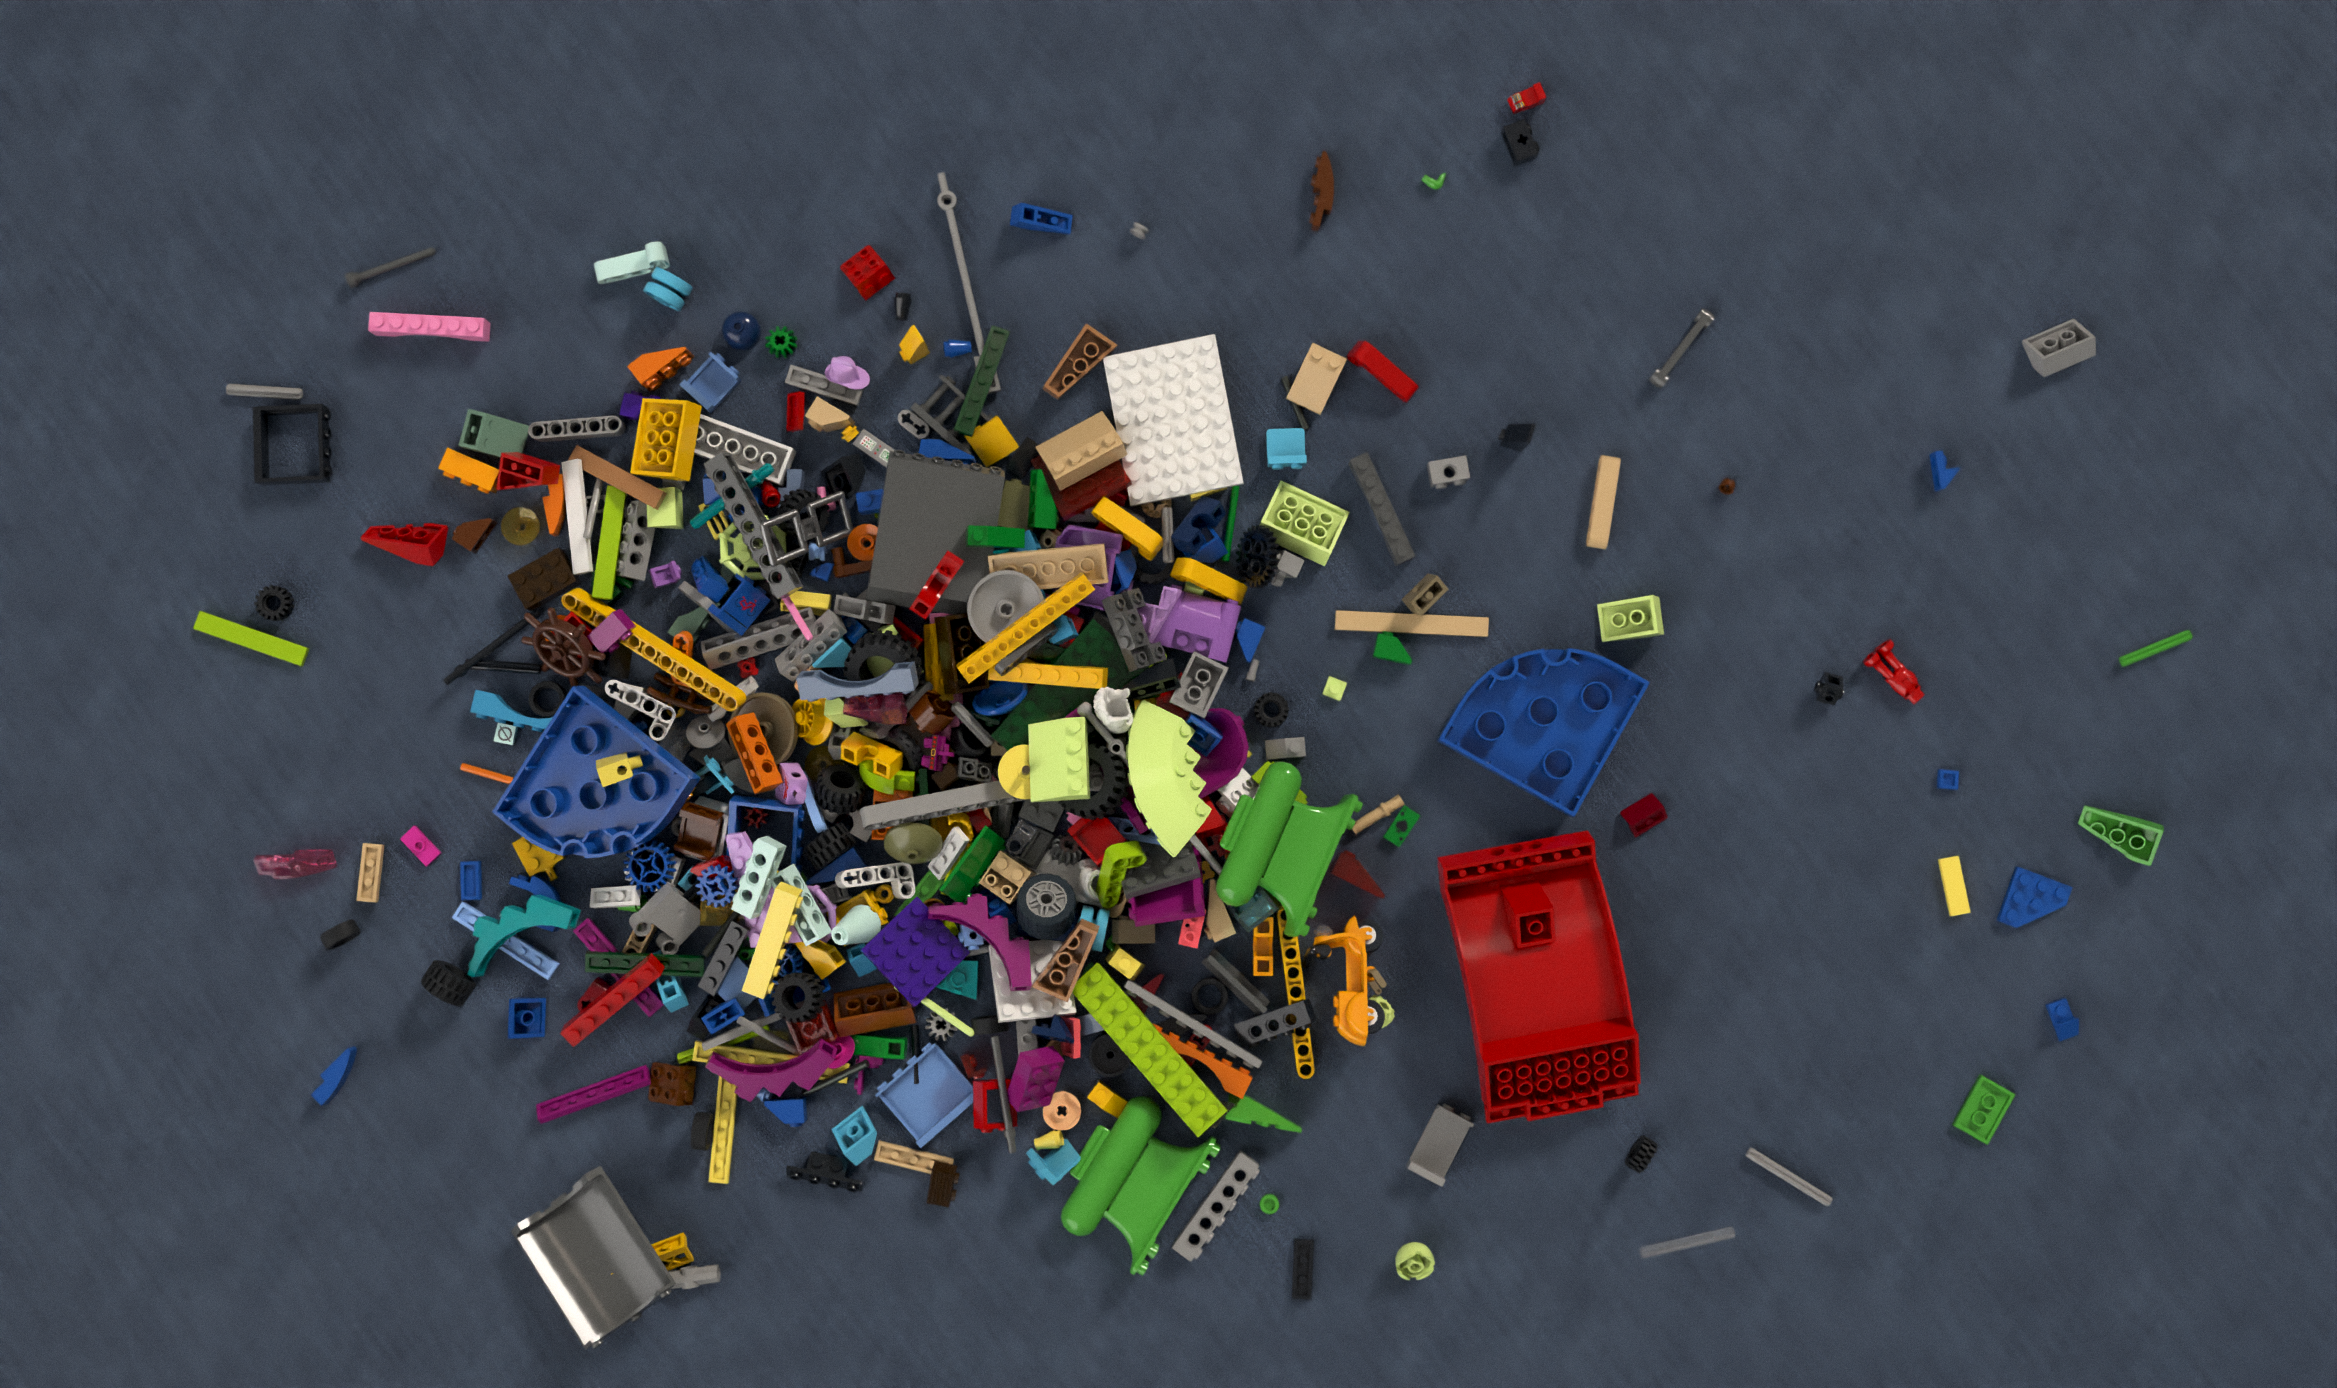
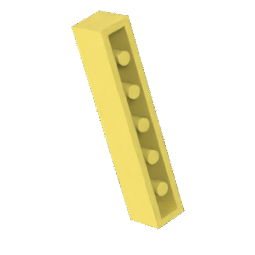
(772, 940)

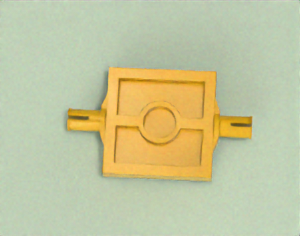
(536, 859)

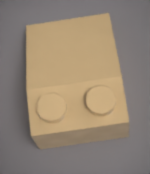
(1316, 378)
(1217, 918)

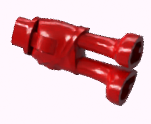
(1901, 678)

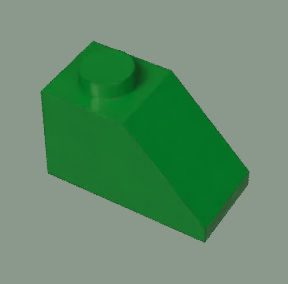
(1390, 649)

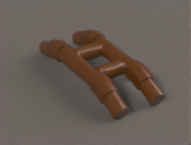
(675, 688)

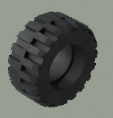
(883, 645)
(1112, 790)

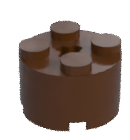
(932, 713)

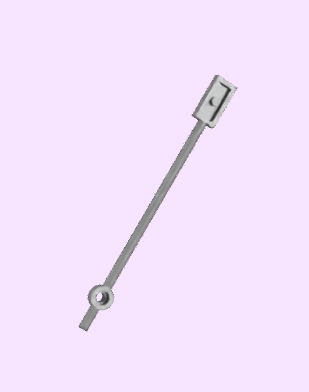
(944, 195)

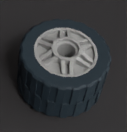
(1046, 906)

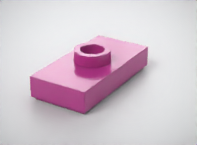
(421, 846)

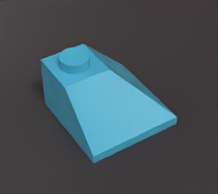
(835, 655)
(856, 1136)

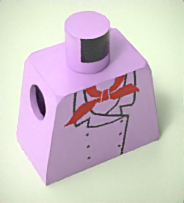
(794, 786)

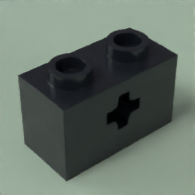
(1518, 152)

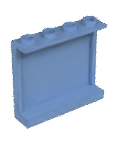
(933, 1102)

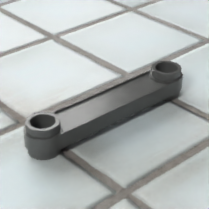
(1702, 320)

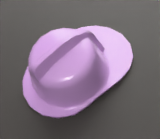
(846, 373)

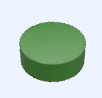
(1269, 1203)

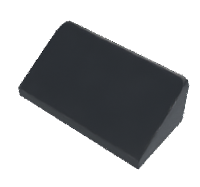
(1021, 460)

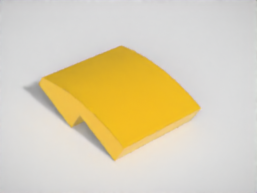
(992, 441)

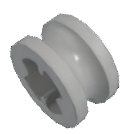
(1139, 230)

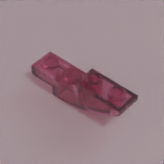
(298, 864)

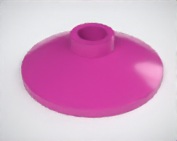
(846, 1047)

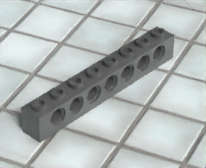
(743, 496)

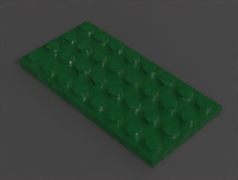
(1050, 702)

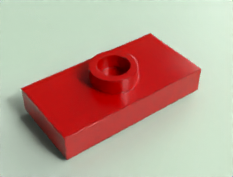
(795, 411)

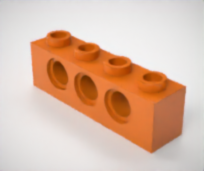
(754, 753)

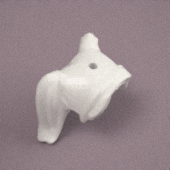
(1087, 883)

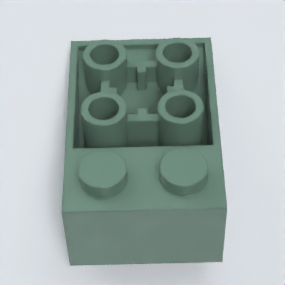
(492, 434)

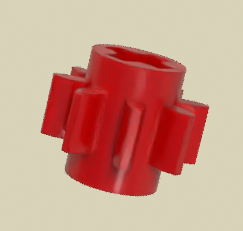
(760, 820)

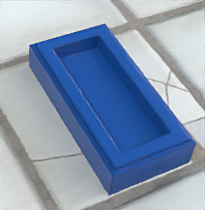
(471, 880)

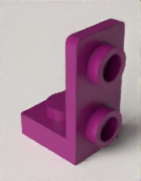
(874, 1063)

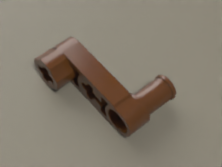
(842, 569)

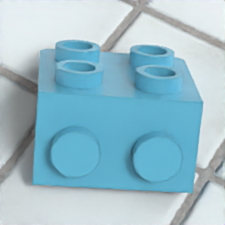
(1286, 448)
(1055, 1163)

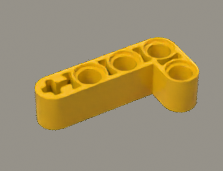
(1133, 530)
(1209, 579)

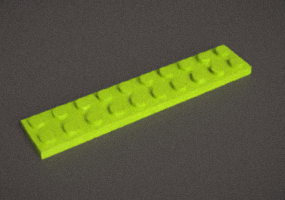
(1148, 1050)

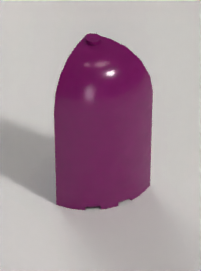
(1215, 769)

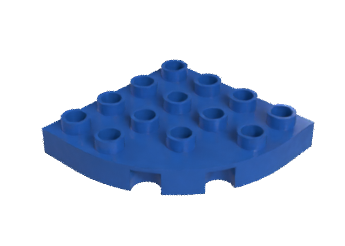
(1546, 721)
(559, 795)

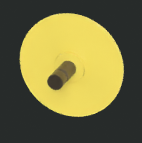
(1015, 772)

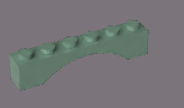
(699, 618)

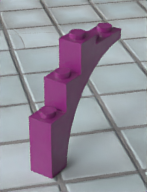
(995, 931)
(774, 1077)

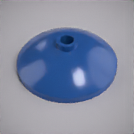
(999, 698)

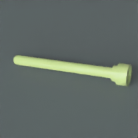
(947, 1016)

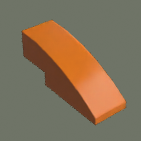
(555, 507)

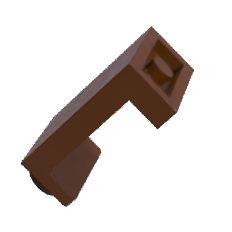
(698, 831)

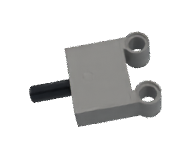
(672, 913)

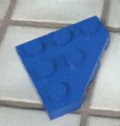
(2031, 897)

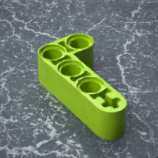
(1113, 870)

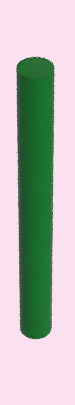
(1230, 522)

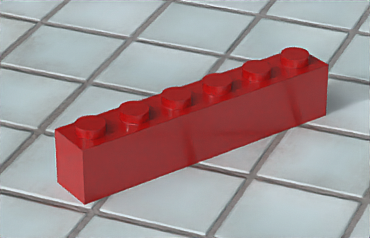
(612, 1000)

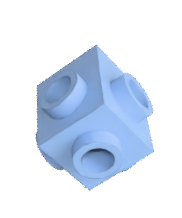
(964, 938)

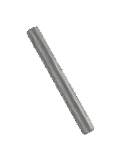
(1789, 1176)

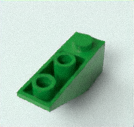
(880, 1046)

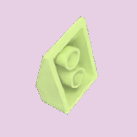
(1630, 619)

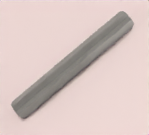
(264, 391)

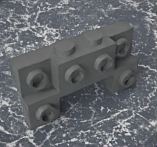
(1130, 631)

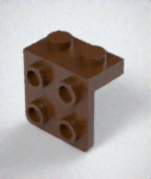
(672, 1084)

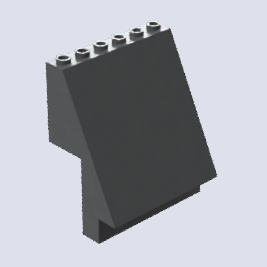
(924, 516)

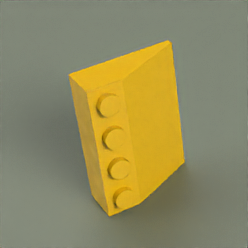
(666, 439)

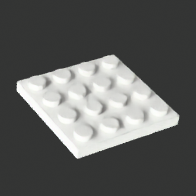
(1030, 1003)

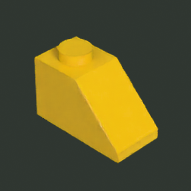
(1107, 1099)

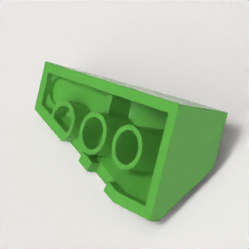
(2129, 835)
(1250, 1110)

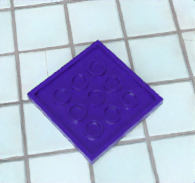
(915, 952)

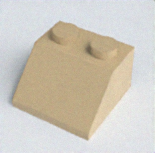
(827, 417)

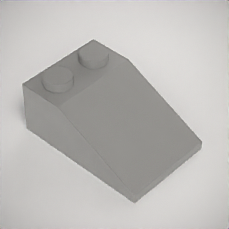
(1199, 685)

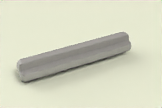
(1167, 531)
(972, 724)

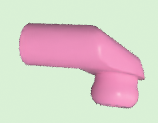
(822, 492)

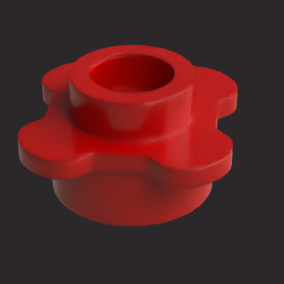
(753, 670)

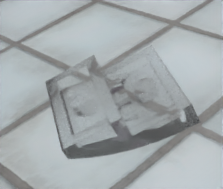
(675, 740)

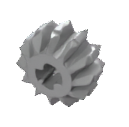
(940, 1031)

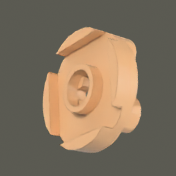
(1060, 1121)

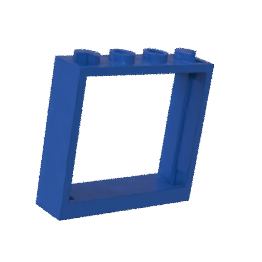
(734, 820)

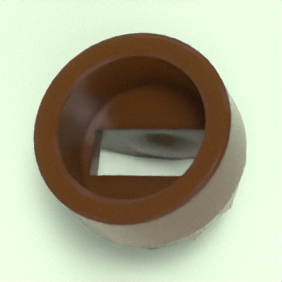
(1727, 490)

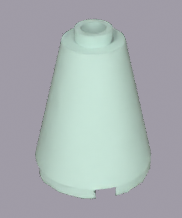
(857, 926)

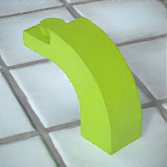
(900, 781)

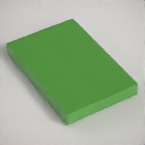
(1983, 1109)

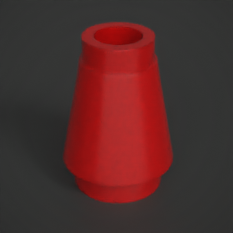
(770, 495)

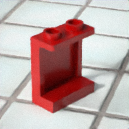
(1095, 837)

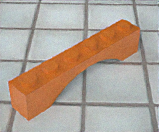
(1232, 1079)

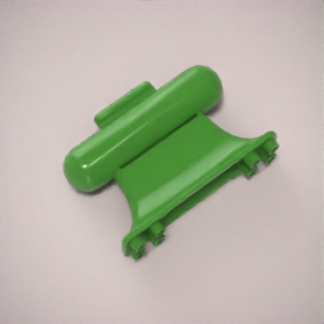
(1282, 845)
(1132, 1179)

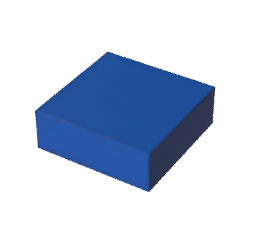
(1947, 779)

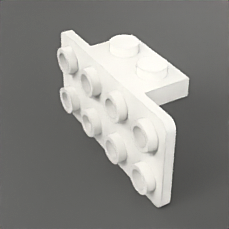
(1233, 790)

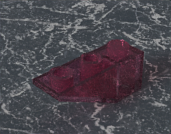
(877, 708)

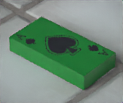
(1401, 826)

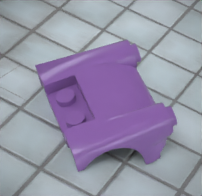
(1078, 536)
(1200, 625)

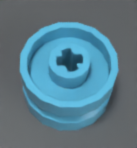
(668, 289)
(1101, 920)

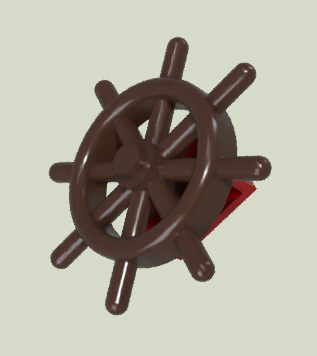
(566, 645)

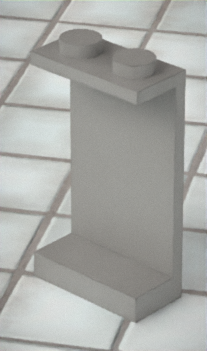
(1439, 1143)

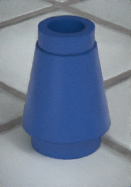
(956, 348)

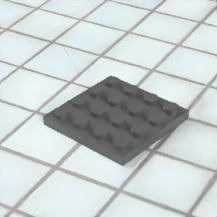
(1160, 869)

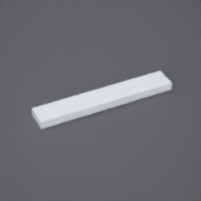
(577, 516)

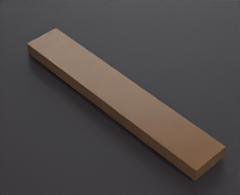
(619, 478)

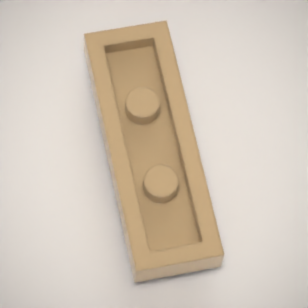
(370, 872)

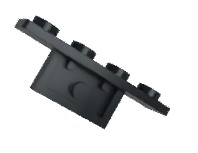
(826, 1170)

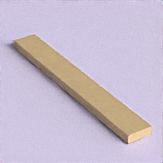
(1411, 623)

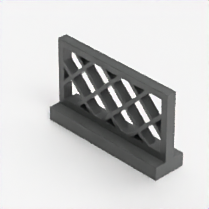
(1236, 982)

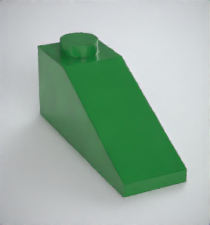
(1042, 509)
(995, 537)

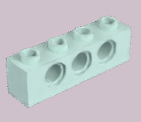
(767, 870)
(810, 921)

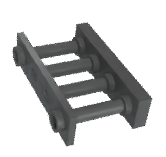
(937, 422)

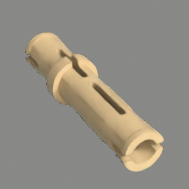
(1377, 814)

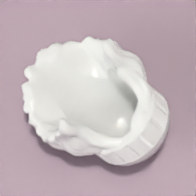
(1113, 709)

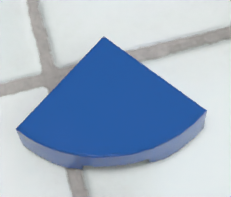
(822, 571)

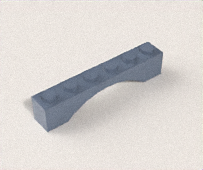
(818, 684)

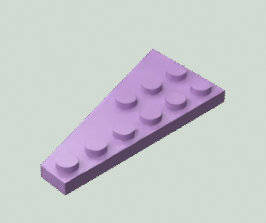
(740, 851)

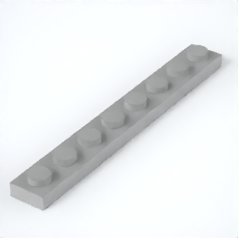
(1185, 1020)

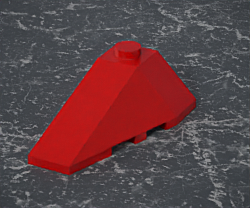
(416, 544)

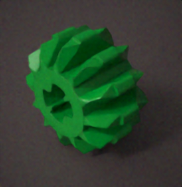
(784, 335)

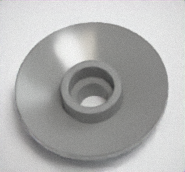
(705, 738)

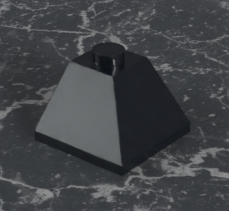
(844, 475)

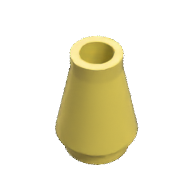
(1051, 1140)

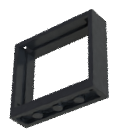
(261, 443)

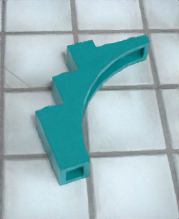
(513, 919)

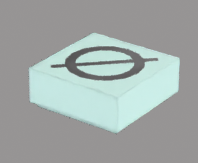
(505, 733)

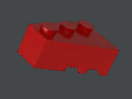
(525, 471)

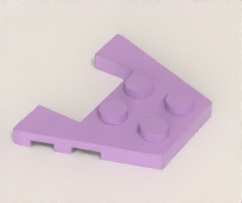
(1155, 615)

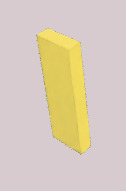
(1954, 885)

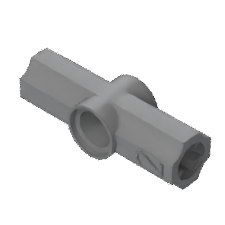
(694, 1276)

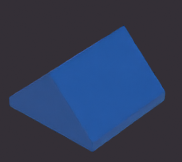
(1205, 735)
(526, 1017)

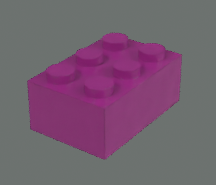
(1035, 1078)

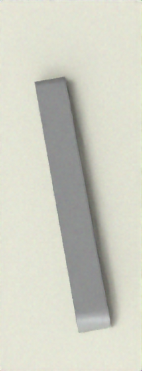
(934, 805)

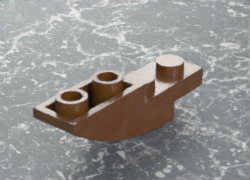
(1323, 185)

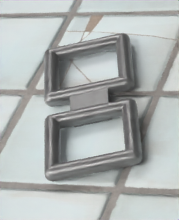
(806, 528)

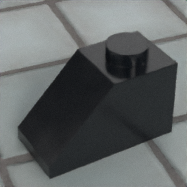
(696, 1025)

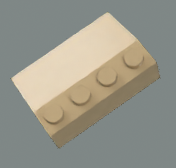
(1081, 450)

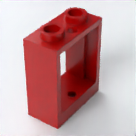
(980, 1106)

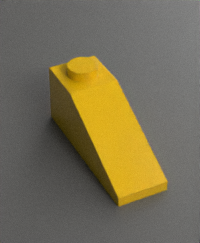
(913, 346)

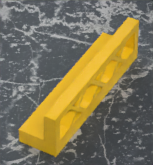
(932, 662)
(670, 1247)

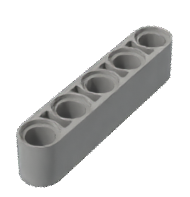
(568, 426)

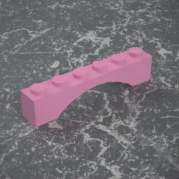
(433, 325)

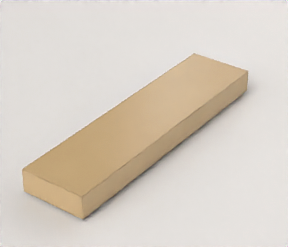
(908, 1157)

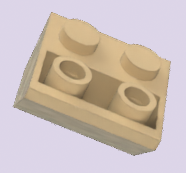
(1006, 876)

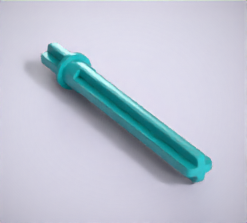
(716, 507)

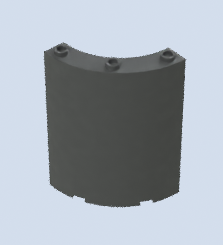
(578, 1248)

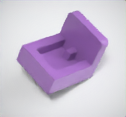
(665, 574)

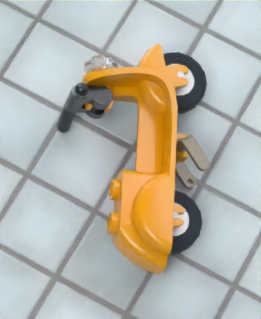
(1355, 1014)

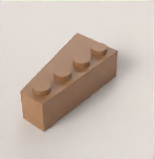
(1082, 356)
(1065, 966)

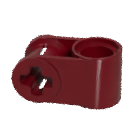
(596, 988)

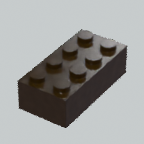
(955, 643)

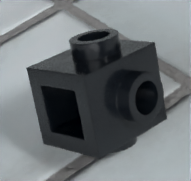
(1829, 688)

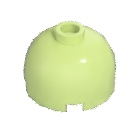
(1414, 1261)

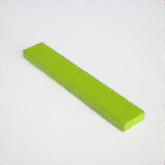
(609, 544)
(251, 638)

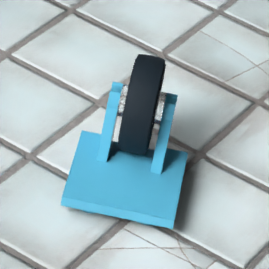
(709, 776)

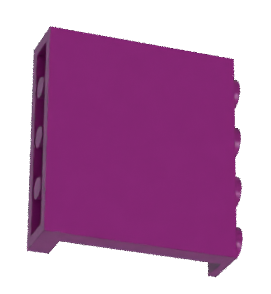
(1170, 903)

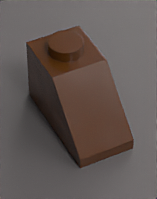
(473, 533)

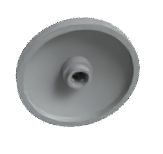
(1000, 601)

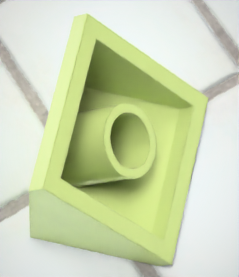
(670, 511)
(834, 712)

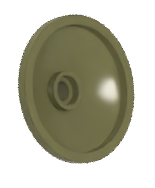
(913, 843)

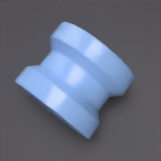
(816, 552)

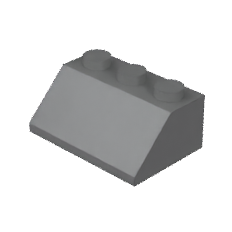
(2060, 347)

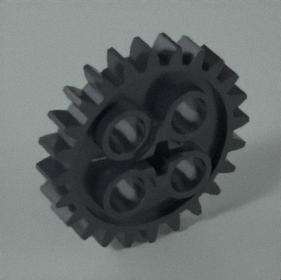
(1258, 542)

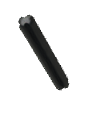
(503, 666)

